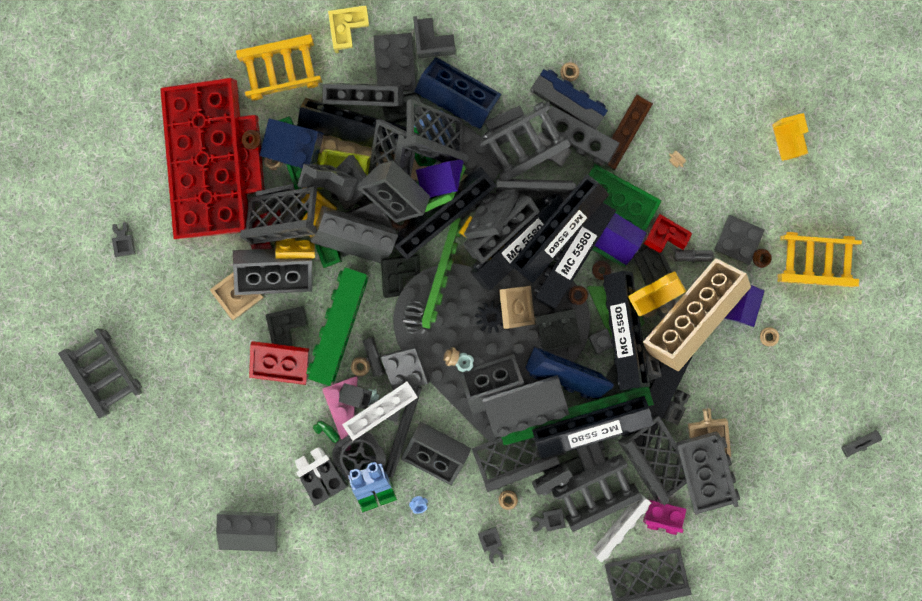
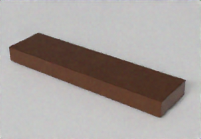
(629, 126)

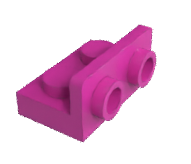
(665, 517)

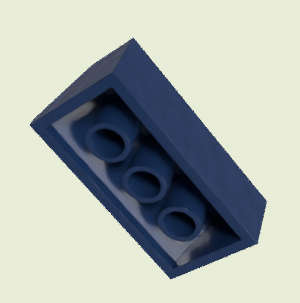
(457, 92)
(570, 374)

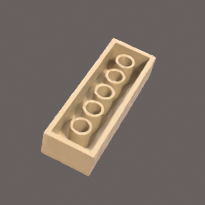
(697, 314)

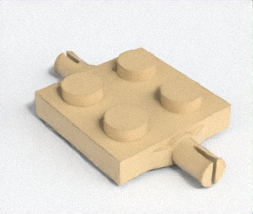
(710, 425)

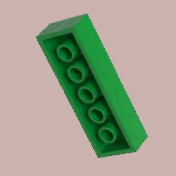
(338, 326)

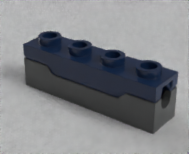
(567, 99)

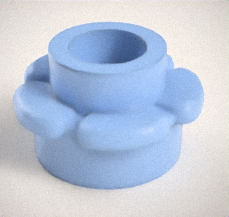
(418, 504)

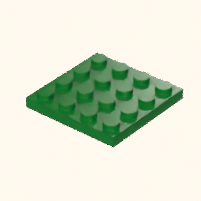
(627, 200)

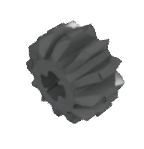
(413, 317)

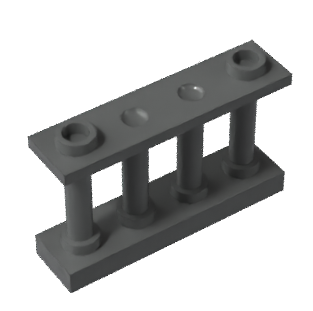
(541, 152)
(81, 374)
(603, 507)

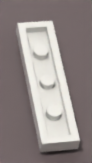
(380, 410)
(617, 531)

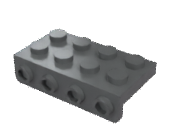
(708, 472)

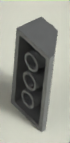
(354, 235)
(261, 273)
(526, 406)

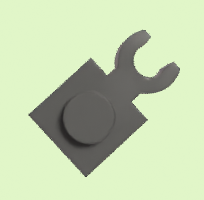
(123, 243)
(675, 409)
(552, 519)
(490, 541)

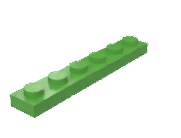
(441, 279)

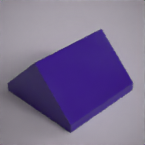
(440, 178)
(621, 239)
(747, 308)

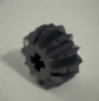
(490, 310)

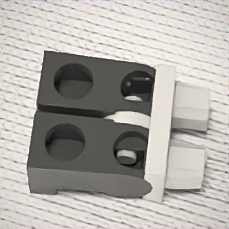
(313, 474)

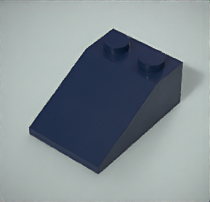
(291, 143)

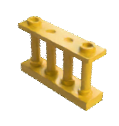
(266, 52)
(827, 277)

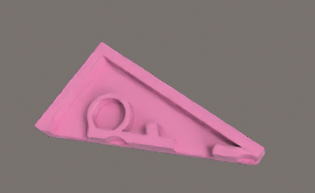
(340, 412)

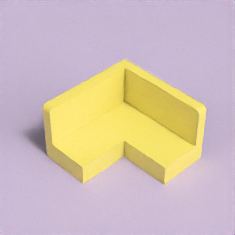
(343, 21)

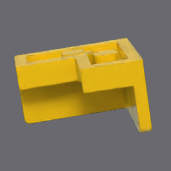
(790, 136)
(657, 294)

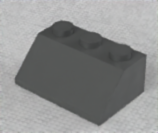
(394, 192)
(490, 380)
(436, 453)
(247, 531)

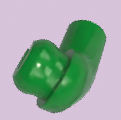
(327, 429)

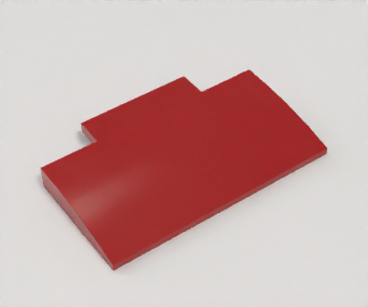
(207, 160)

